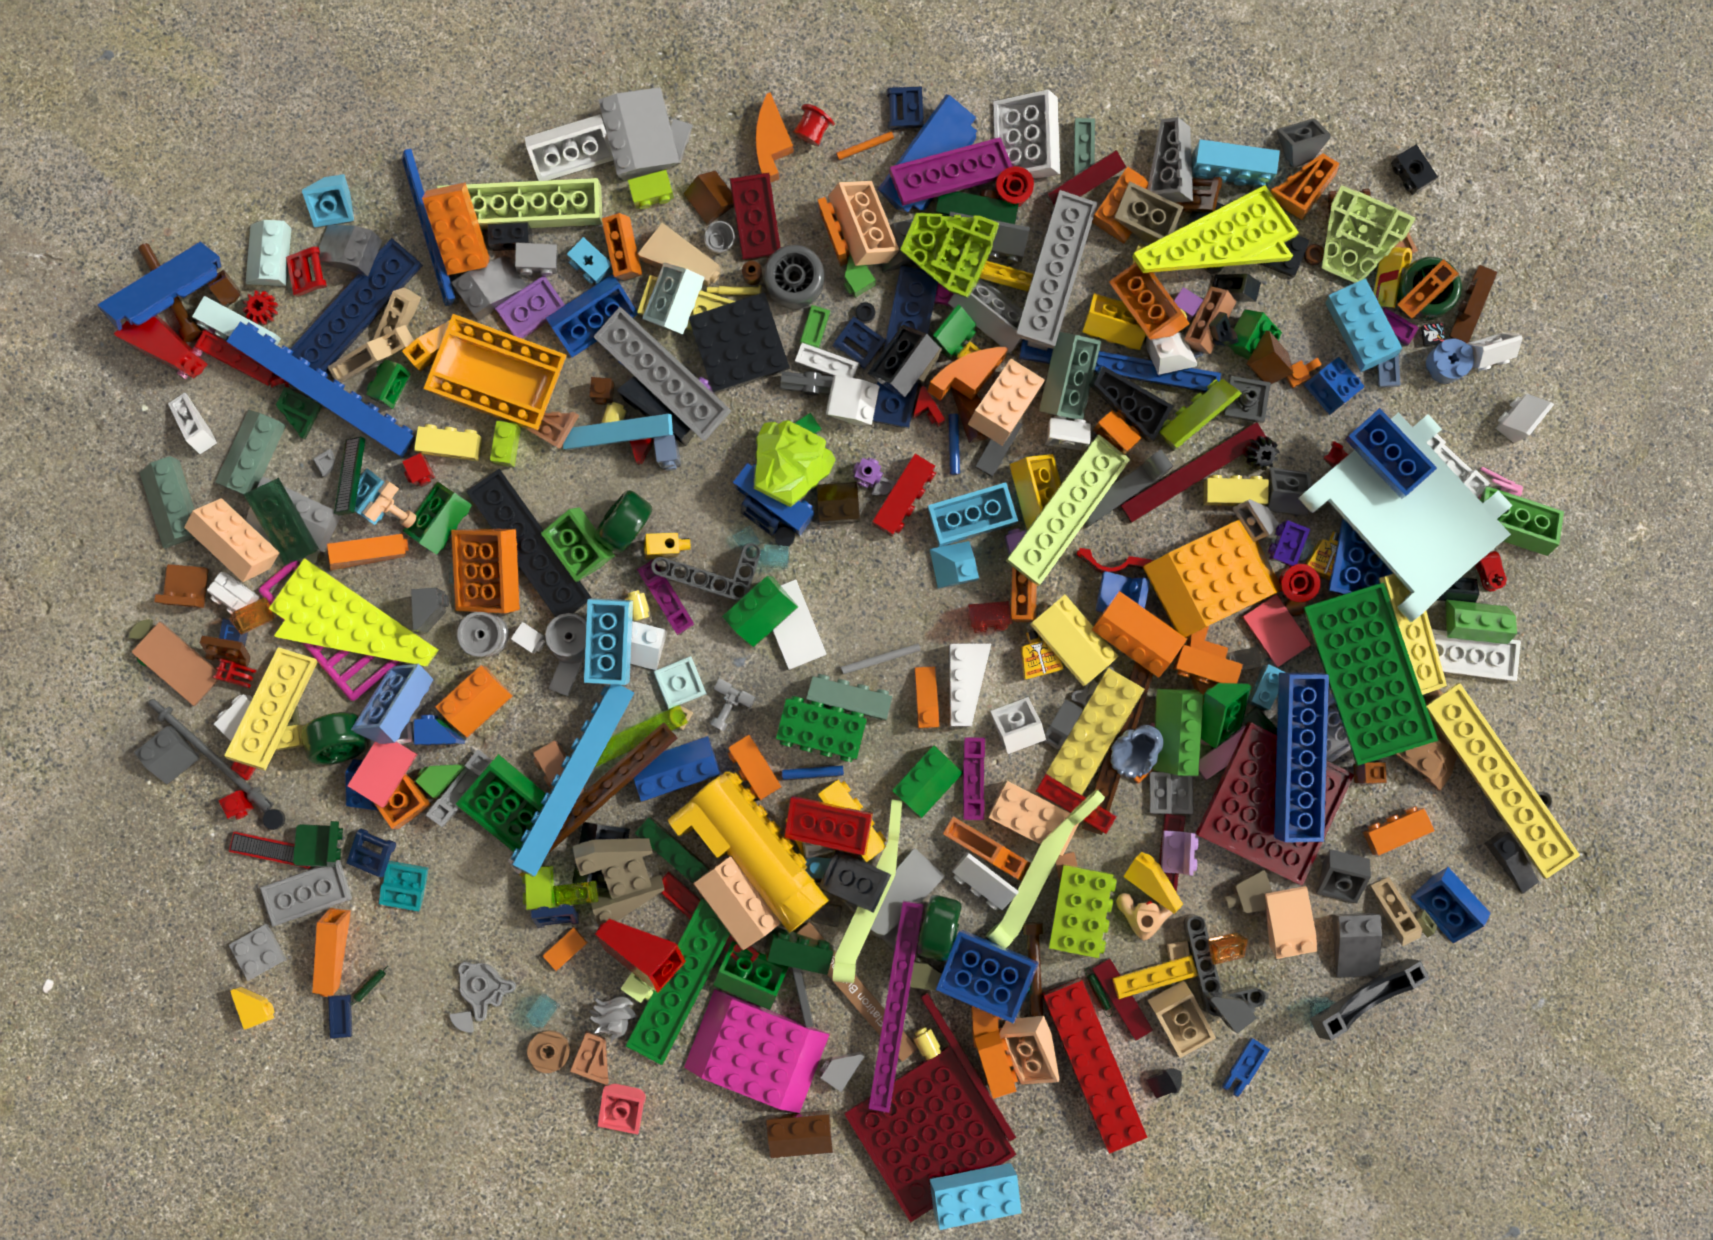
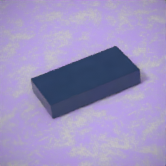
(340, 1016)

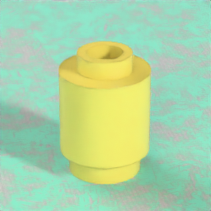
(613, 413)
(640, 605)
(927, 1043)

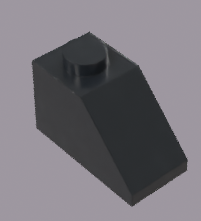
(1241, 286)

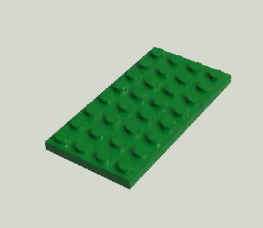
(1370, 674)

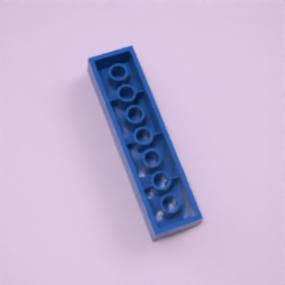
(1301, 757)

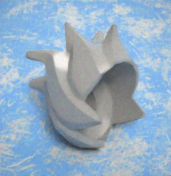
(613, 1016)

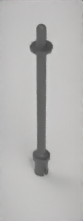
(253, 794)

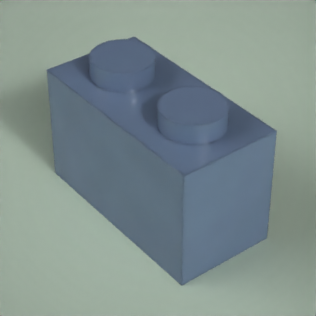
(667, 452)

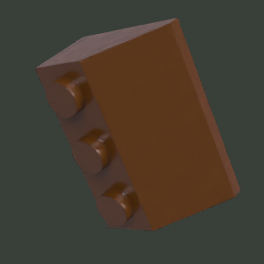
(799, 1134)

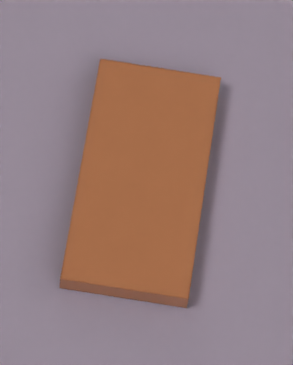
(176, 663)

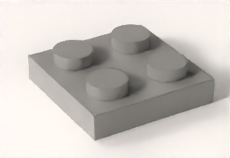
(257, 952)

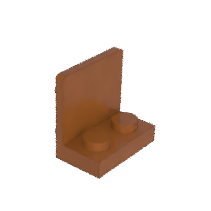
(184, 586)

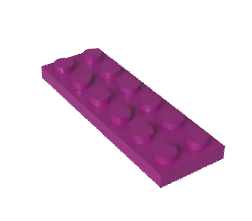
(949, 171)

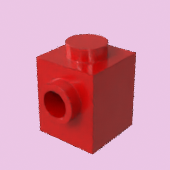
(418, 470)
(236, 805)

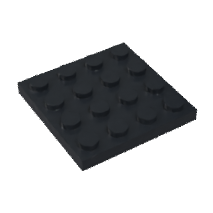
(739, 342)

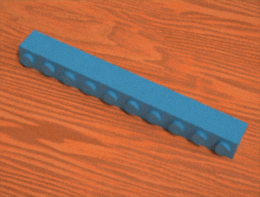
(572, 779)

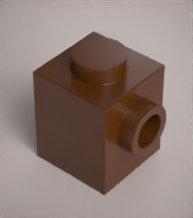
(224, 288)
(601, 390)

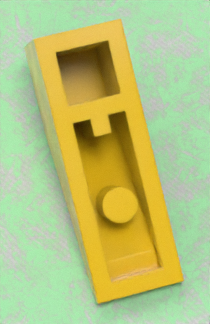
(1152, 880)

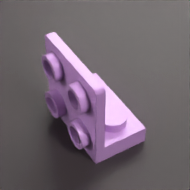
(1178, 852)

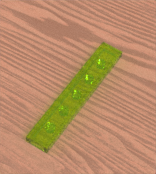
(630, 738)

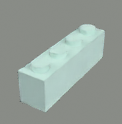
(223, 319)

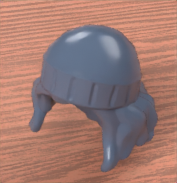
(1136, 751)

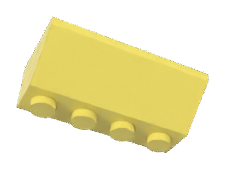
(1073, 640)

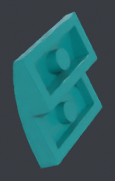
(403, 886)

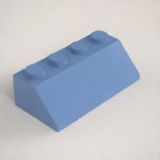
(393, 703)

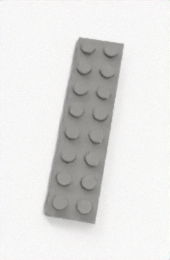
(1056, 269)
(662, 374)

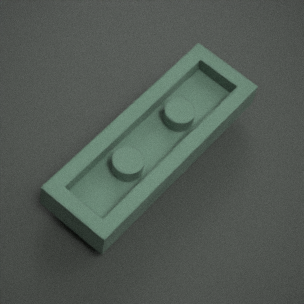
(1084, 143)

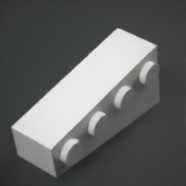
(966, 675)

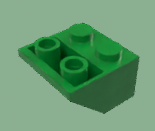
(1250, 330)

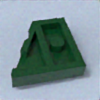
(299, 411)

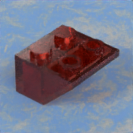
(989, 616)

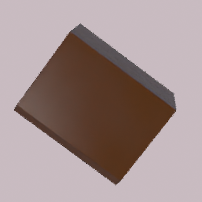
(709, 196)
(1270, 360)

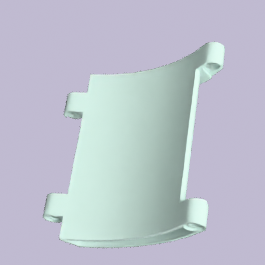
(1425, 536)

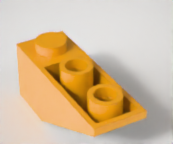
(425, 348)

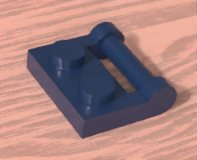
(912, 107)
(862, 337)
(759, 516)
(368, 859)
(550, 916)

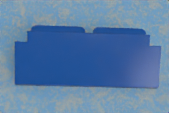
(944, 131)
(158, 288)

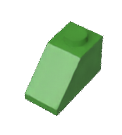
(858, 278)
(437, 778)

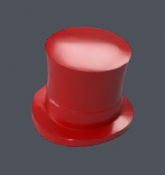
(812, 124)
(1015, 185)
(1299, 582)

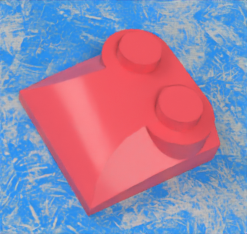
(621, 1108)

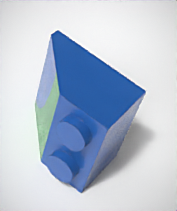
(433, 731)

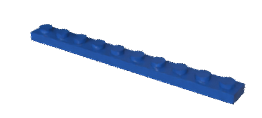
(1134, 369)

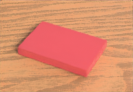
(1276, 630)
(382, 771)

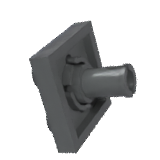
(1250, 391)

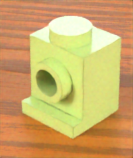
(637, 988)

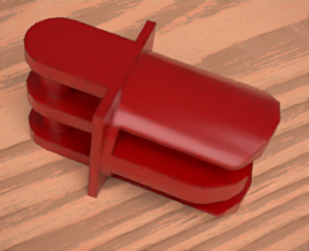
(232, 672)

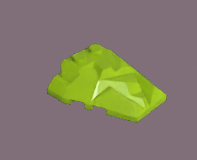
(951, 248)
(790, 461)

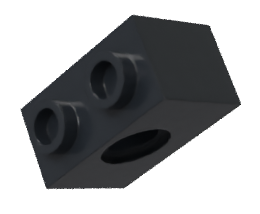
(1413, 159)
(505, 236)

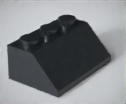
(904, 360)
(598, 831)

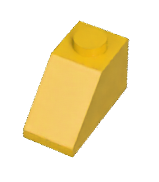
(251, 1007)

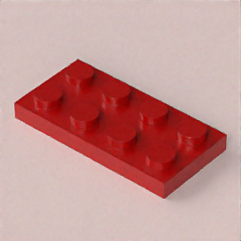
(828, 825)

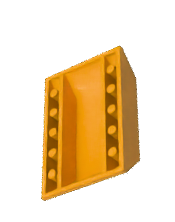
(494, 372)
(1212, 578)

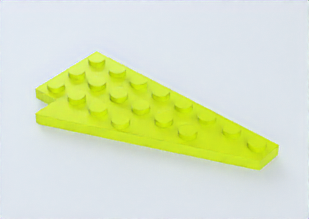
(1237, 234)
(333, 616)

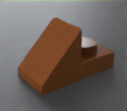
(1370, 773)

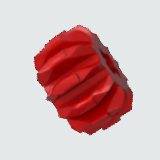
(266, 311)

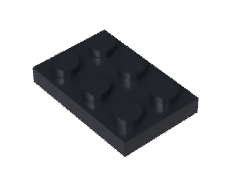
(854, 881)

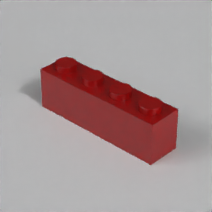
(903, 495)

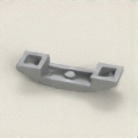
(446, 806)

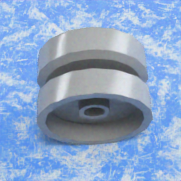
(558, 635)
(471, 637)

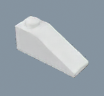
(192, 424)

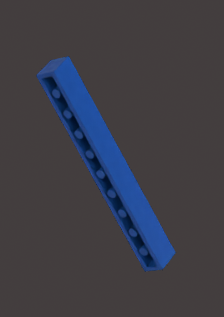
(322, 389)

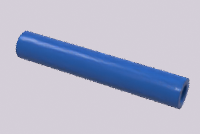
(954, 444)
(812, 772)

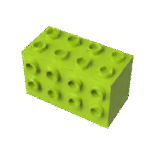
(1082, 911)

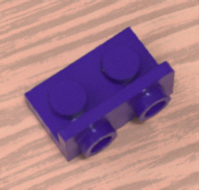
(1288, 543)

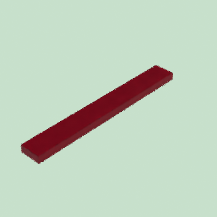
(1191, 473)
(967, 1065)

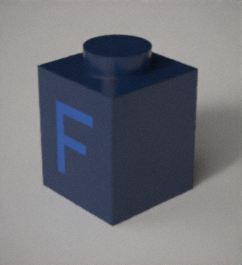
(229, 632)

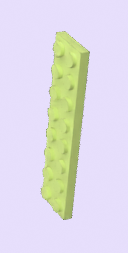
(1067, 510)

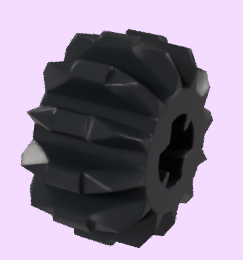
(1261, 453)

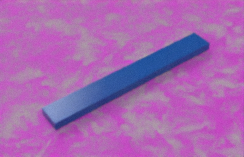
(417, 194)

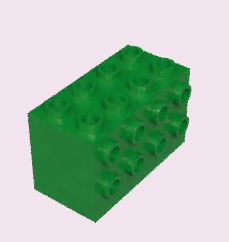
(821, 729)

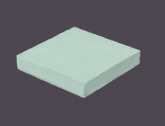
(679, 682)

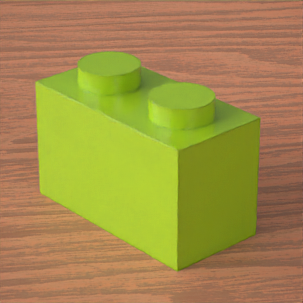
(651, 189)
(505, 444)
(539, 889)

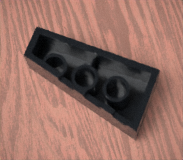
(1136, 404)

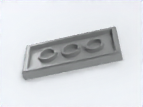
(305, 893)

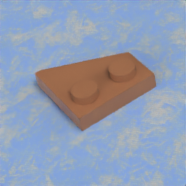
(555, 427)
(592, 1058)

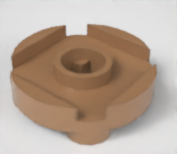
(559, 1045)

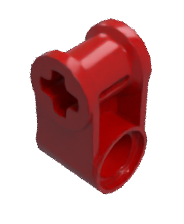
(1491, 569)

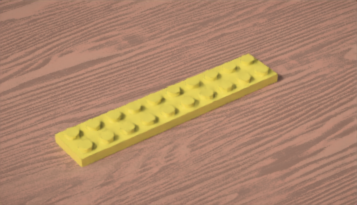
(1502, 781)

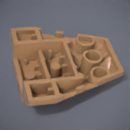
(1435, 759)

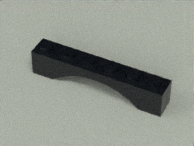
(1342, 1014)

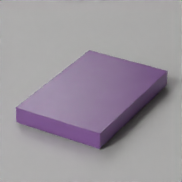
(529, 307)

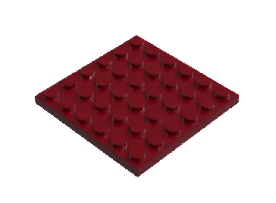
(1244, 808)
(931, 1131)

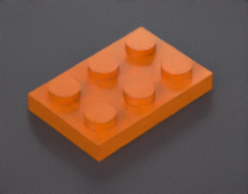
(834, 231)

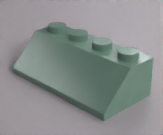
(1070, 376)
(250, 452)
(168, 500)
(849, 697)

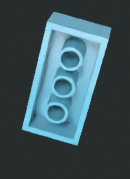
(1234, 163)
(1363, 325)
(972, 514)
(608, 641)
(975, 1196)

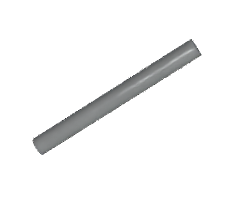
(880, 658)

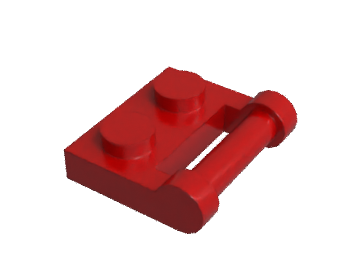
(300, 271)

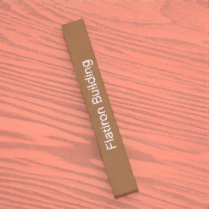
(862, 999)

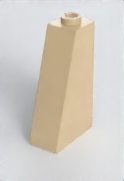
(673, 249)

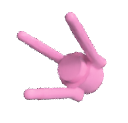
(1507, 485)

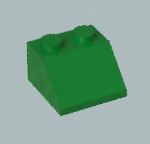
(955, 332)
(388, 383)

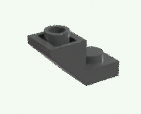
(1062, 724)

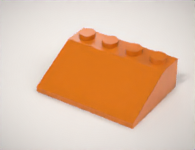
(485, 570)

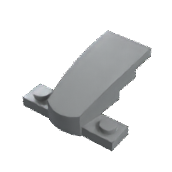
(912, 883)

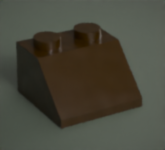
(838, 503)

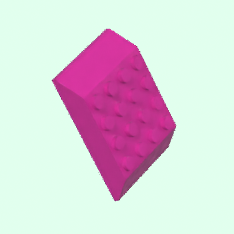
(756, 1052)

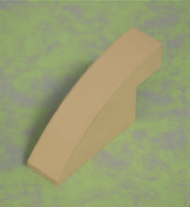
(371, 354)

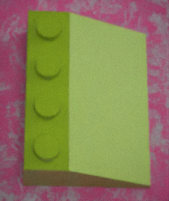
(1198, 414)

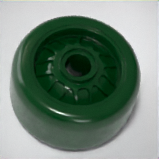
(1441, 303)
(623, 521)
(331, 740)
(939, 928)

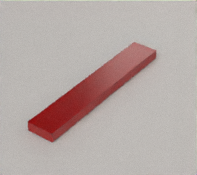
(687, 903)

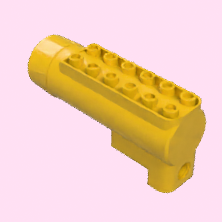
(737, 826)

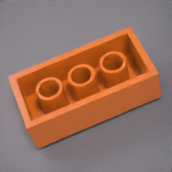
(456, 228)

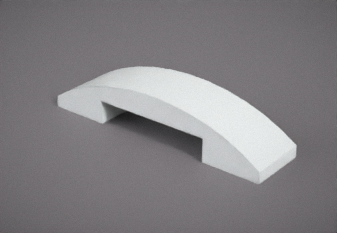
(1469, 477)

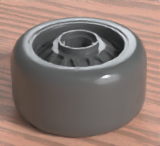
(789, 262)

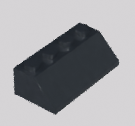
(648, 404)

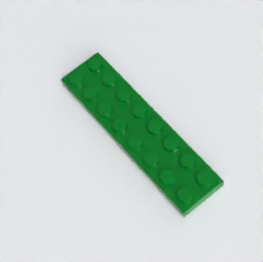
(672, 1004)

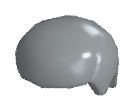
(719, 237)

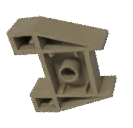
(623, 872)

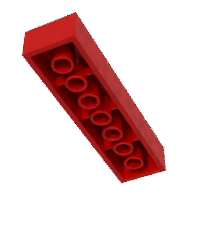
(1094, 1065)

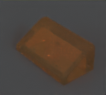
(252, 616)
(1227, 948)

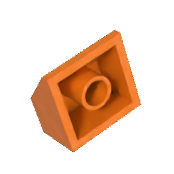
(1117, 432)
(404, 803)

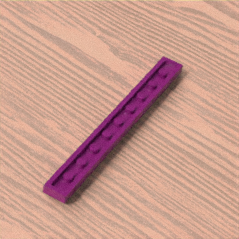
(896, 1006)

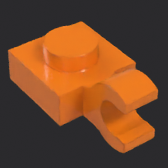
(1301, 372)

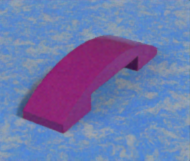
(666, 598)
(973, 778)

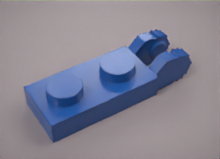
(1246, 1065)

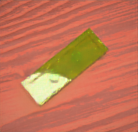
(576, 893)

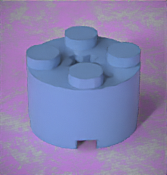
(1448, 352)

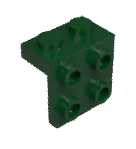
(317, 845)

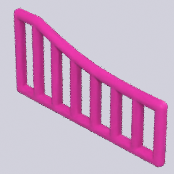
(315, 649)

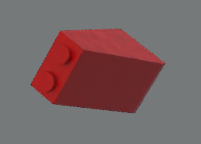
(163, 344)
(642, 953)

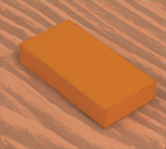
(565, 949)

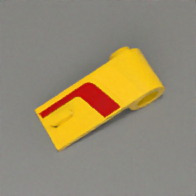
(1390, 274)

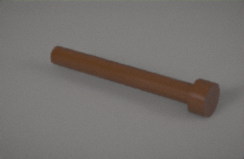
(189, 330)
(1033, 930)

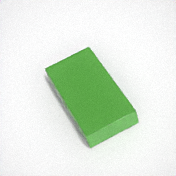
(815, 326)

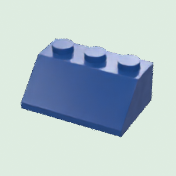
(1451, 905)

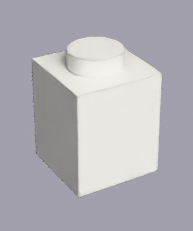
(529, 638)

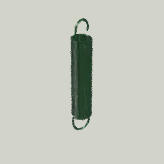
(369, 985)
(1098, 992)

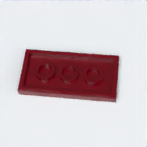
(755, 215)

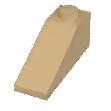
(398, 311)
(1396, 912)

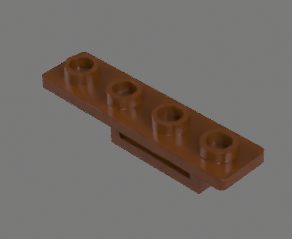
(1473, 303)

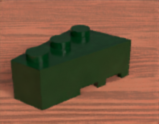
(798, 951)

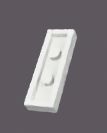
(825, 361)

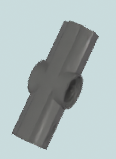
(807, 383)

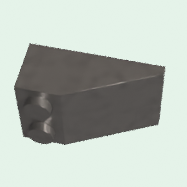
(349, 248)
(489, 286)
(1357, 944)

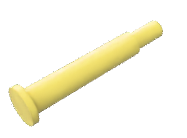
(735, 290)

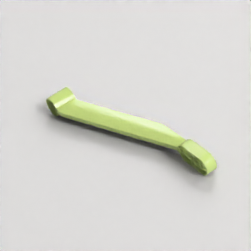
(1038, 872)
(863, 919)

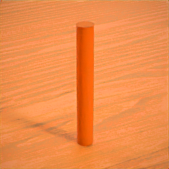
(865, 145)

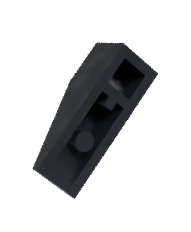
(1512, 860)

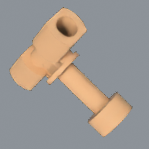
(385, 503)

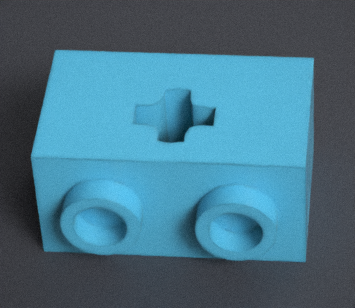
(584, 252)
(1265, 688)

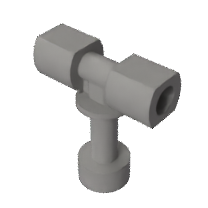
(733, 697)

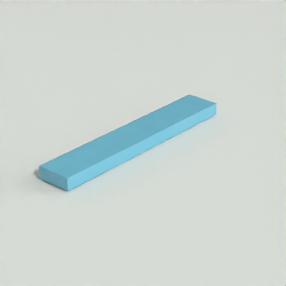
(619, 431)

